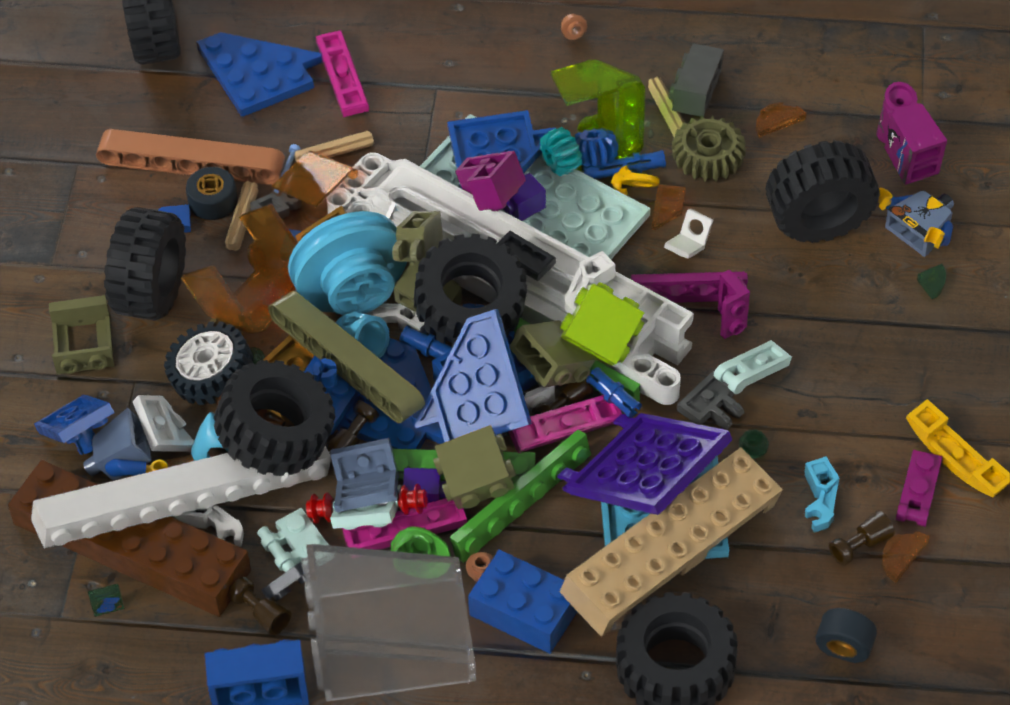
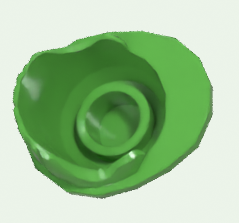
(419, 541)

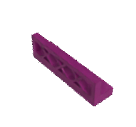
(685, 286)

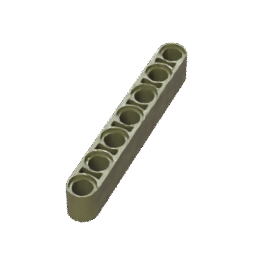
(353, 360)

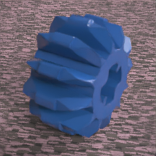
(597, 146)

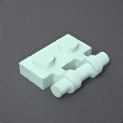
(297, 532)

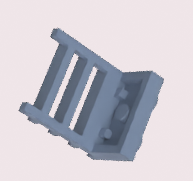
(364, 475)

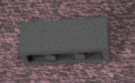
(696, 79)

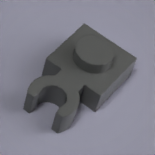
(281, 203)

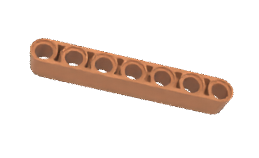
(189, 155)

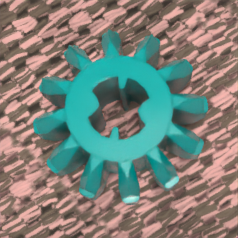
(560, 151)

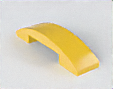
(957, 454)

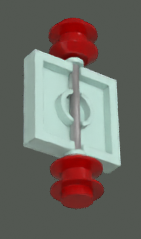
(376, 515)

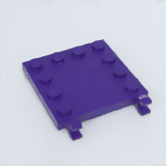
(647, 463)

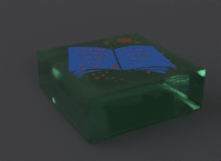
(106, 600)

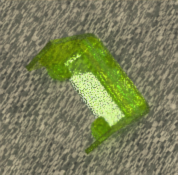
(618, 104)

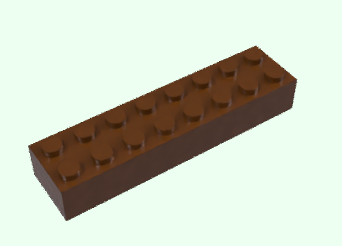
(158, 553)

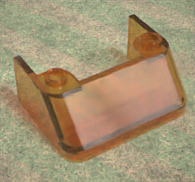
(269, 282)

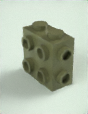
(549, 356)
(474, 467)

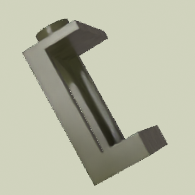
(78, 313)

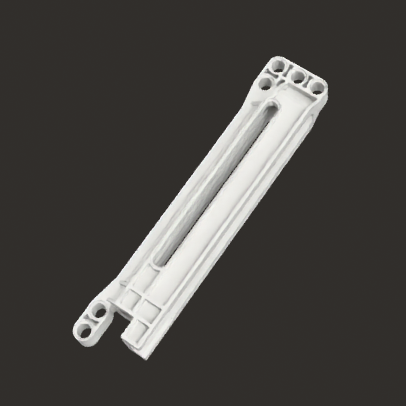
(403, 187)

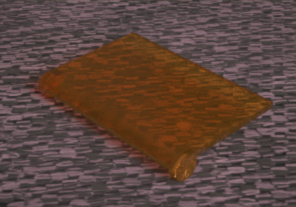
(314, 178)

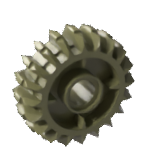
(708, 148)

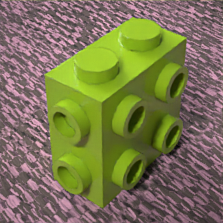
(602, 323)

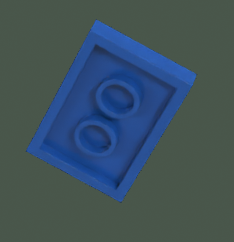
(341, 392)
(76, 421)

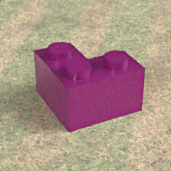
(491, 179)

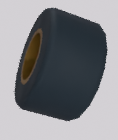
(211, 193)
(846, 635)

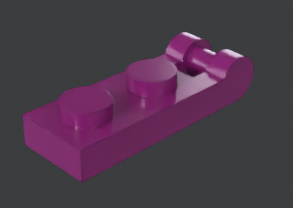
(919, 487)

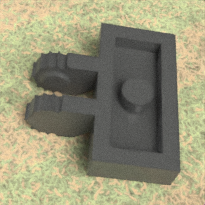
(707, 399)

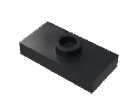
(532, 258)

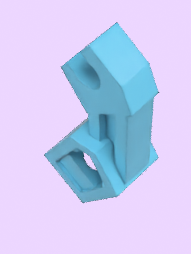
(823, 507)

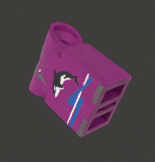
(910, 134)

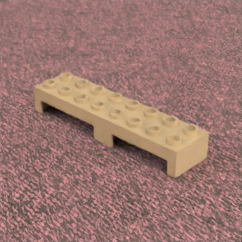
(669, 542)

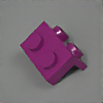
(732, 304)

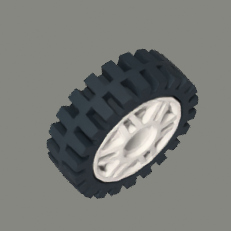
(206, 361)

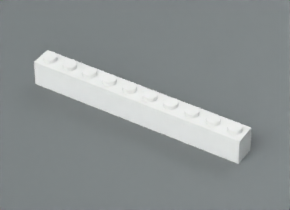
(157, 496)

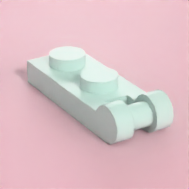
(752, 366)

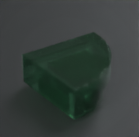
(933, 280)

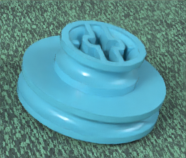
(347, 263)

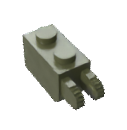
(417, 236)

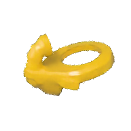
(626, 177)

